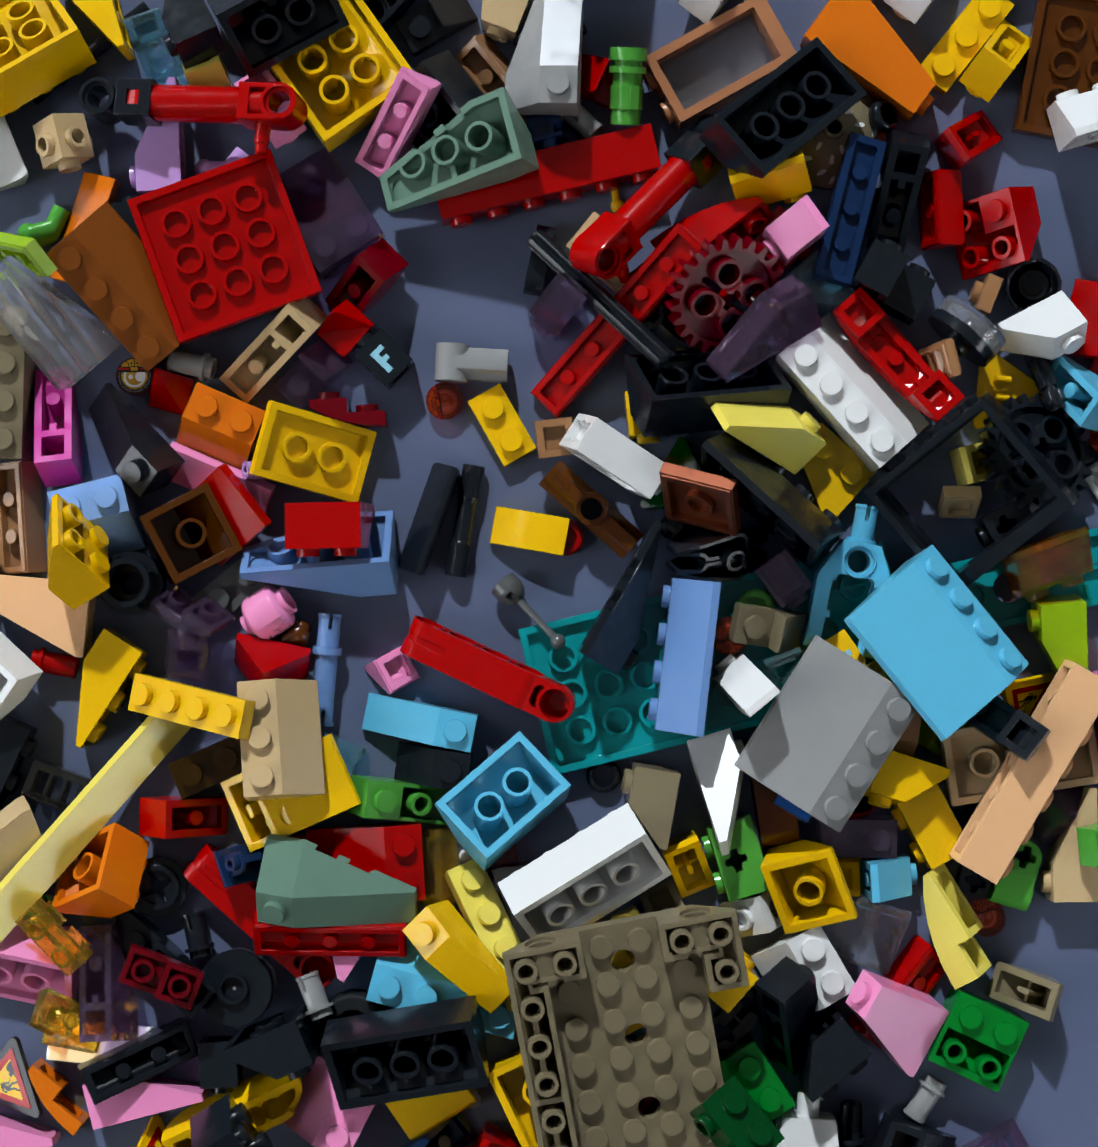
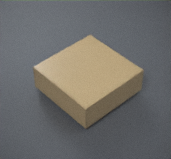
(959, 501)

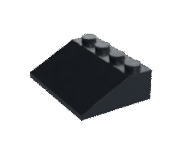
(772, 500)

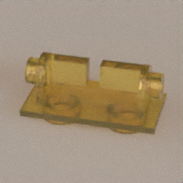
(439, 856)
(64, 948)

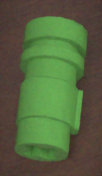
(626, 86)

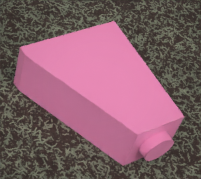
(897, 1018)

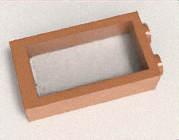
(717, 62)

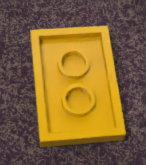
(312, 452)

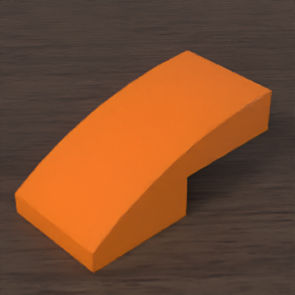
(48, 1086)

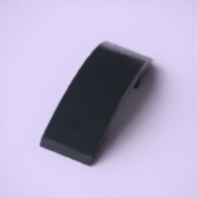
(1010, 728)

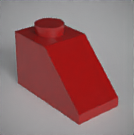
(182, 818)

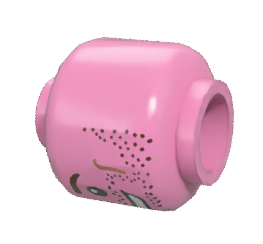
(268, 612)

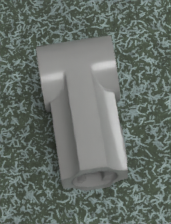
(460, 363)

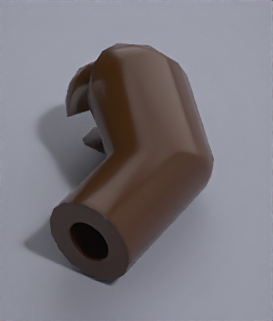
(297, 635)

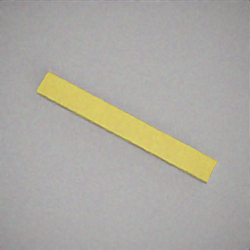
(85, 817)

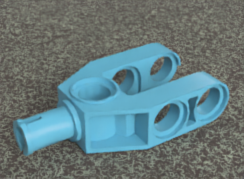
(837, 563)

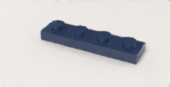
(849, 209)

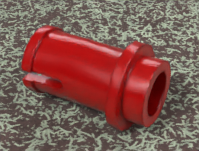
(55, 663)

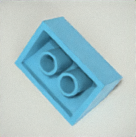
(502, 800)

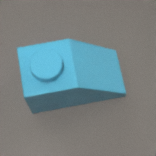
(1080, 390)
(888, 878)

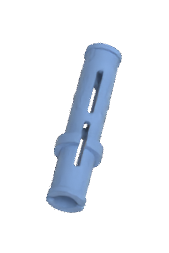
(326, 663)

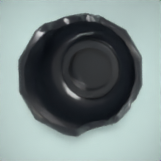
(1031, 283)

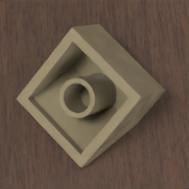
(653, 797)

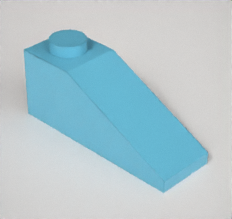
(420, 722)

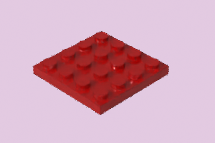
(225, 246)

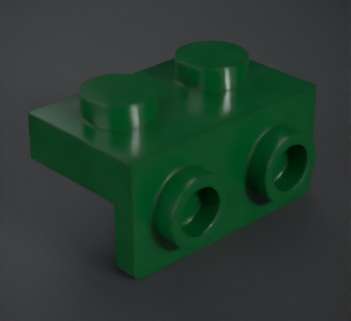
(734, 1119)

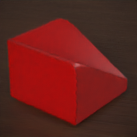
(344, 328)

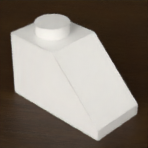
(1045, 329)

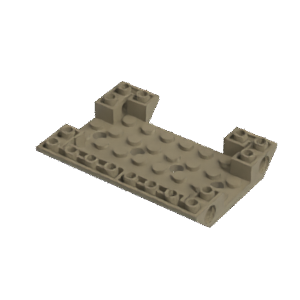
(575, 1015)

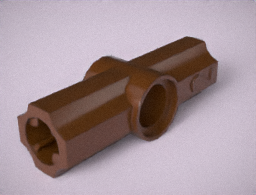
(572, 491)

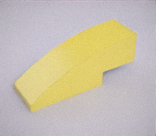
(953, 928)

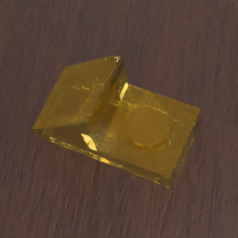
(59, 1021)

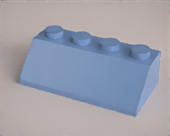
(686, 656)

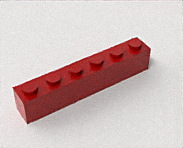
(565, 174)

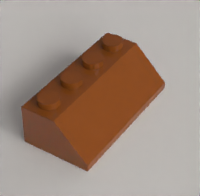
(115, 279)

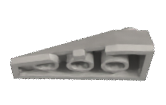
(548, 60)

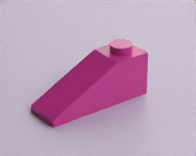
(56, 434)

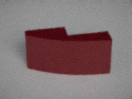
(337, 408)
(161, 976)

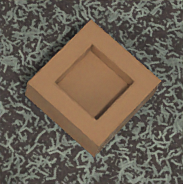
(984, 293)
(549, 435)

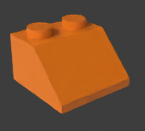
(220, 426)
(104, 875)

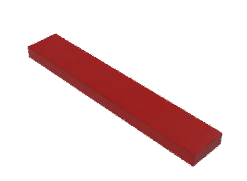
(600, 339)

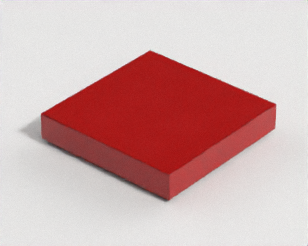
(238, 506)

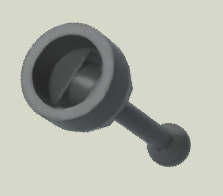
(511, 592)

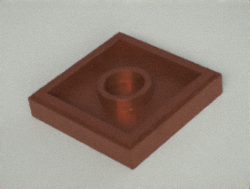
(700, 499)

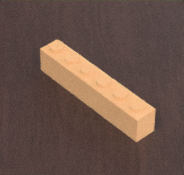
(1025, 788)

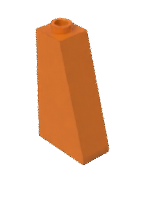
(873, 54)

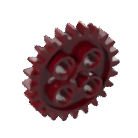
(748, 265)

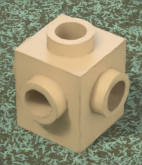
(63, 142)

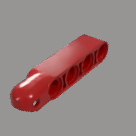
(488, 670)
(240, 906)

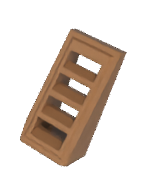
(943, 357)

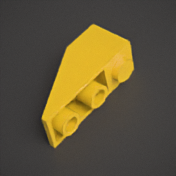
(104, 678)

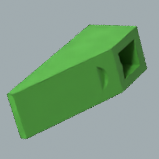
(396, 800)

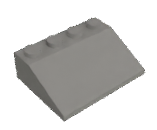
(827, 734)

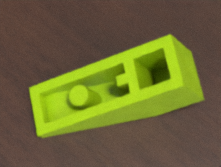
(1060, 628)

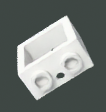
(613, 455)

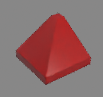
(170, 391)

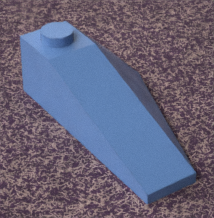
(367, 574)

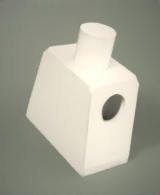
(807, 1125)

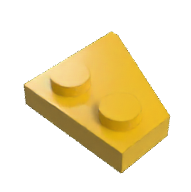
(835, 473)

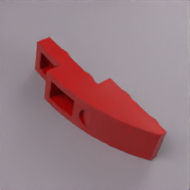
(738, 216)

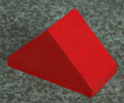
(967, 140)
(270, 658)

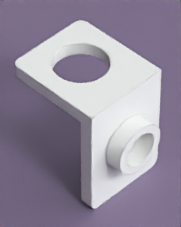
(754, 914)

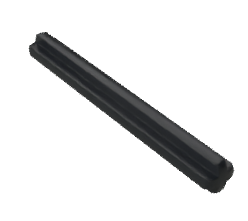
(600, 299)

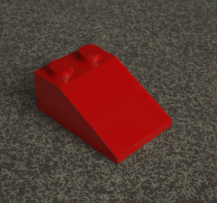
(383, 847)

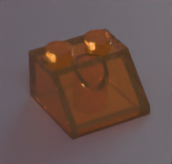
(1049, 562)

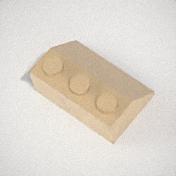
(284, 740)

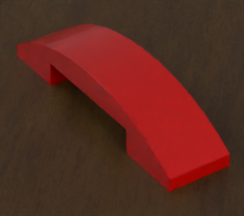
(894, 359)

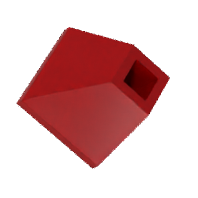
(998, 231)

